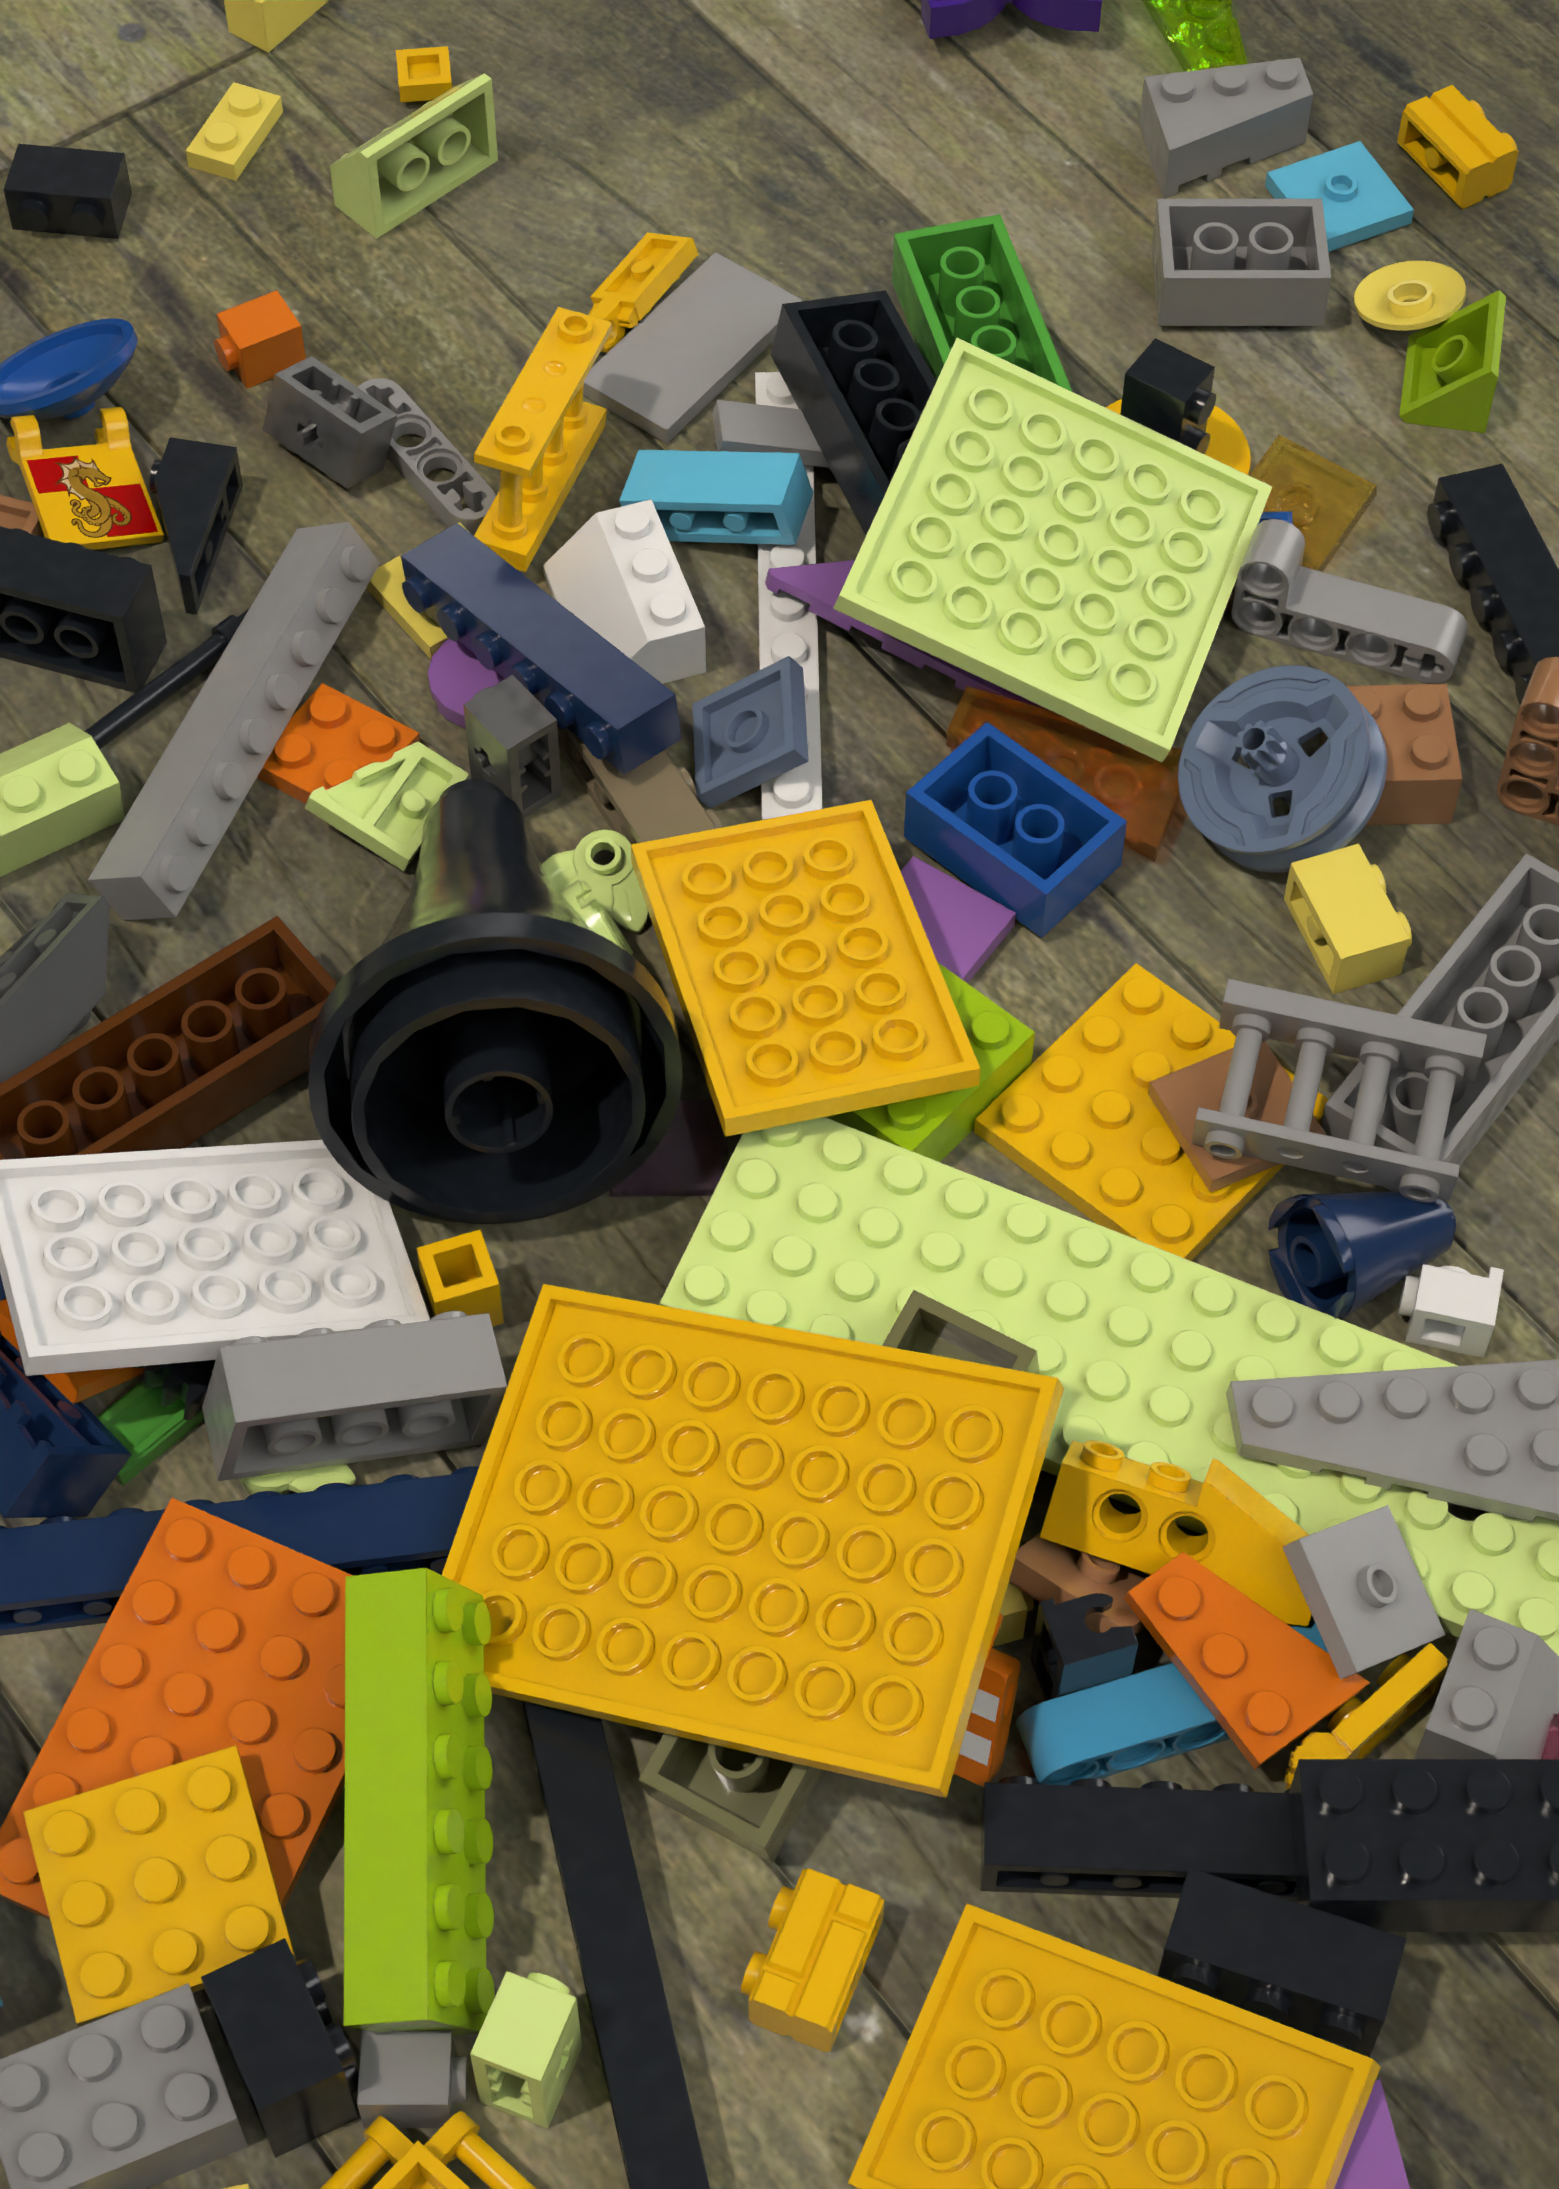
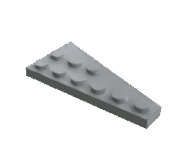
(1456, 1431)

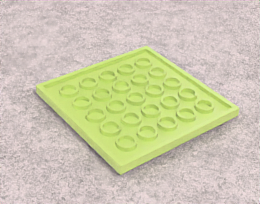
(1056, 550)

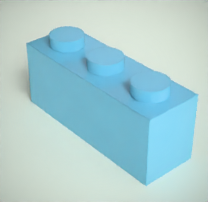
(723, 494)

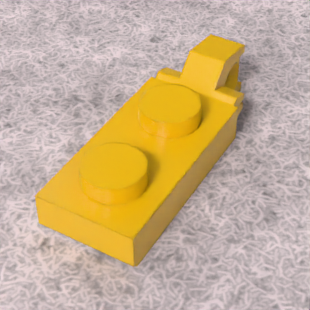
(640, 282)

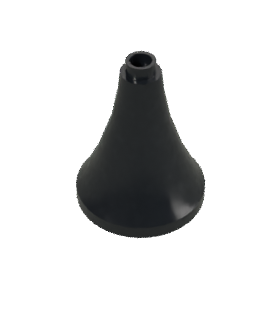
(492, 1040)

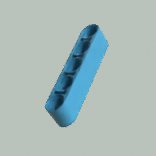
(1121, 1724)

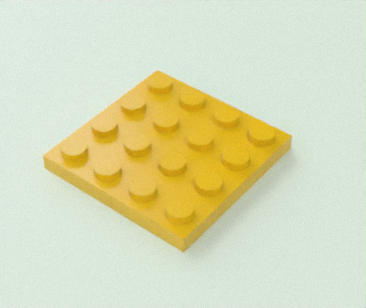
(1095, 1135)

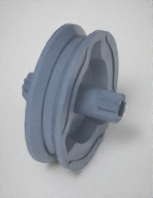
(1267, 723)

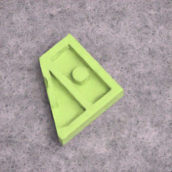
(388, 801)

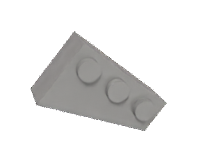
(1222, 116)

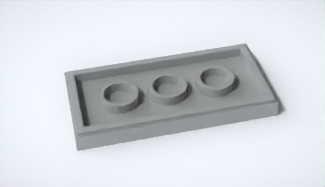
(688, 348)

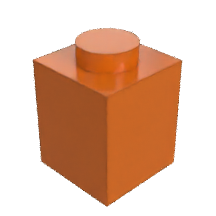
(259, 339)

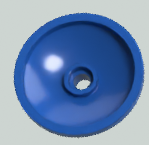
(66, 370)

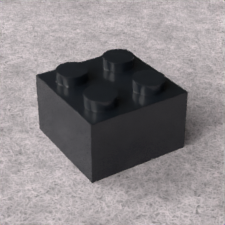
(280, 2044)

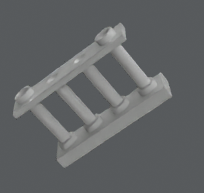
(1381, 1044)

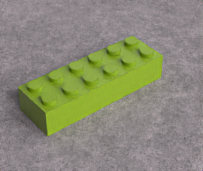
(416, 1805)

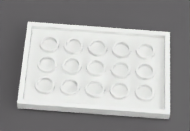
(192, 1251)

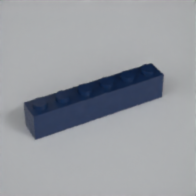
(548, 649)

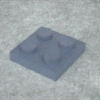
(750, 732)

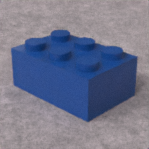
(1014, 828)

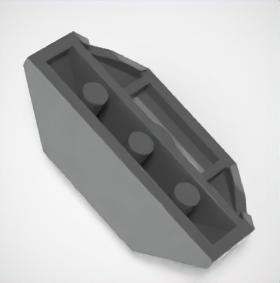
(52, 980)

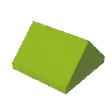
(1455, 368)

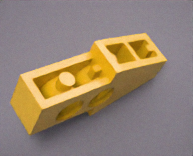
(1242, 1525)

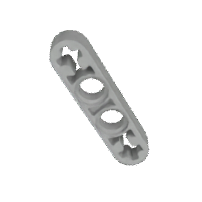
(429, 455)

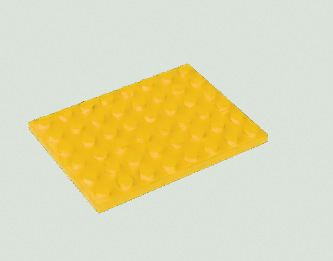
(751, 1532)

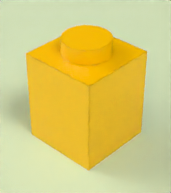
(460, 1277)

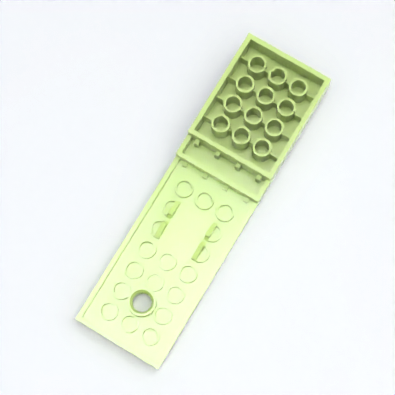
(841, 1227)

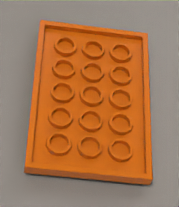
(205, 1653)

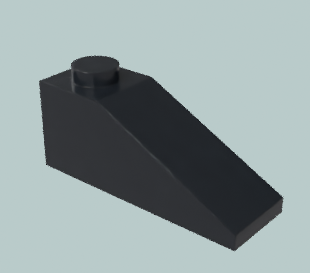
(196, 500)

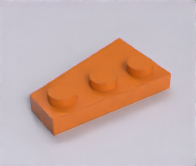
(1239, 1658)

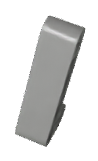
(1339, 615)

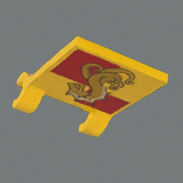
(87, 491)

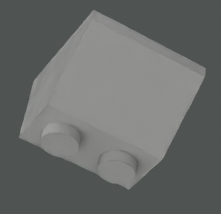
(1494, 1695)

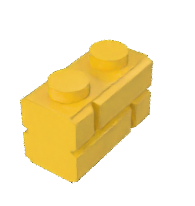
(1458, 146)
(814, 1958)

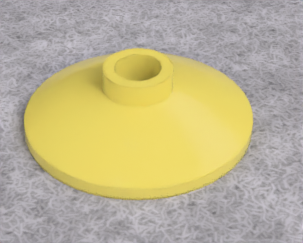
(1410, 295)

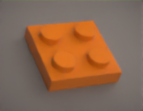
(329, 742)

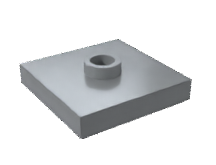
(1363, 1591)

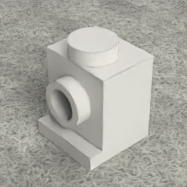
(1451, 1308)

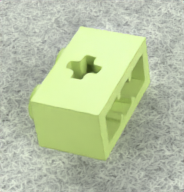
(527, 2047)

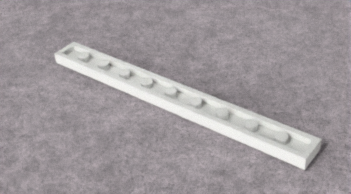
(791, 631)

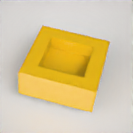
(423, 73)

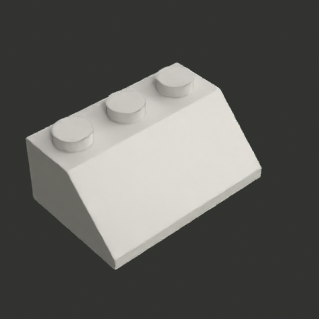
(631, 590)

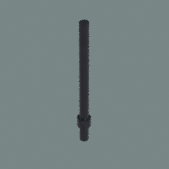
(166, 683)

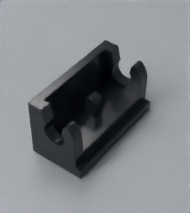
(1071, 1655)

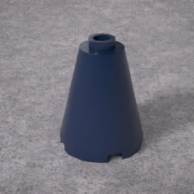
(1354, 1246)

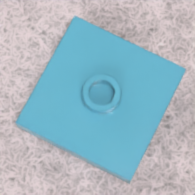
(1354, 193)

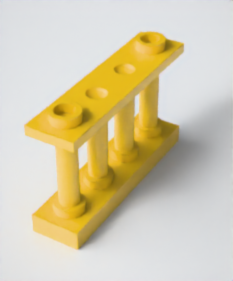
(542, 436)

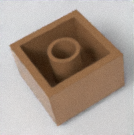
(1421, 752)

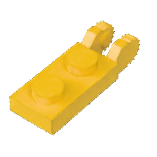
(1363, 1726)

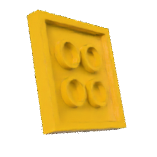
(155, 1882)

